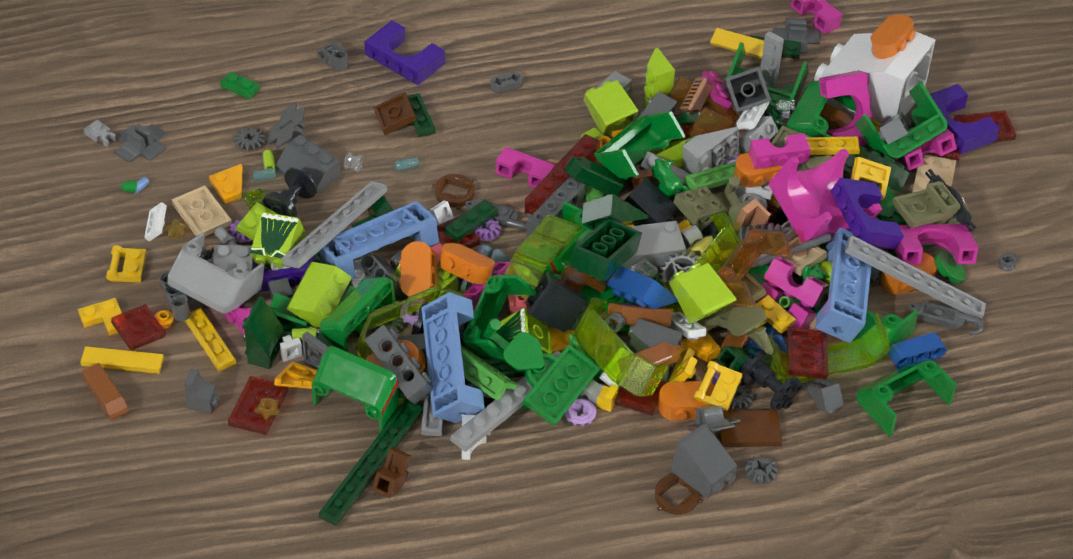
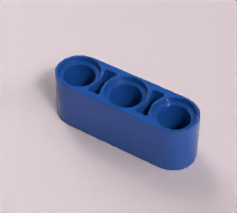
(917, 349)

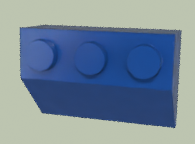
(639, 289)

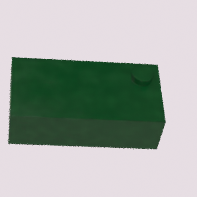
(605, 249)

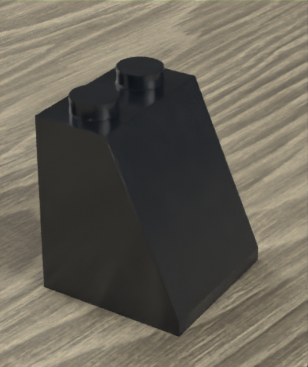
(651, 202)
(556, 302)

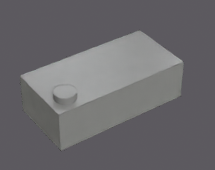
(657, 243)

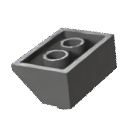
(309, 157)

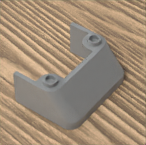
(211, 284)

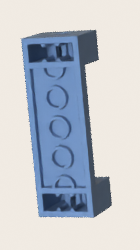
(406, 221)
(848, 292)
(444, 358)

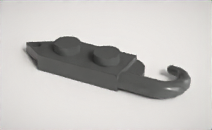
(505, 215)
(945, 316)

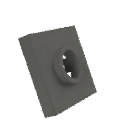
(313, 350)

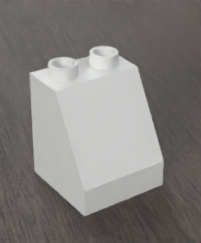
(888, 78)

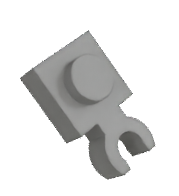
(99, 131)

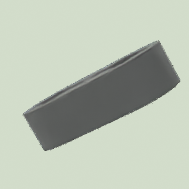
(506, 82)

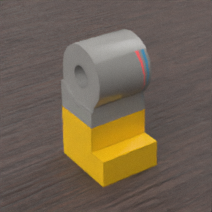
(689, 233)
(600, 395)

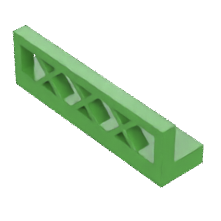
(485, 375)

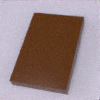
(754, 430)

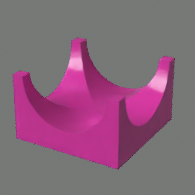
(808, 197)

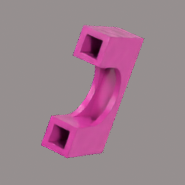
(852, 84)
(950, 236)

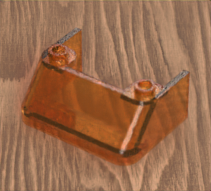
(713, 115)
(752, 246)

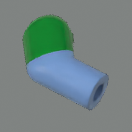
(134, 186)

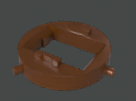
(456, 180)
(685, 506)

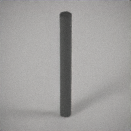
(797, 248)

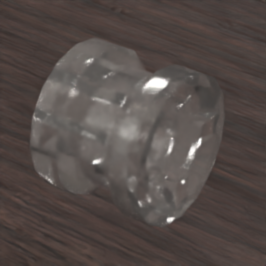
(353, 162)

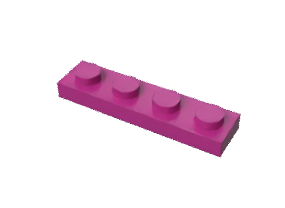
(718, 91)

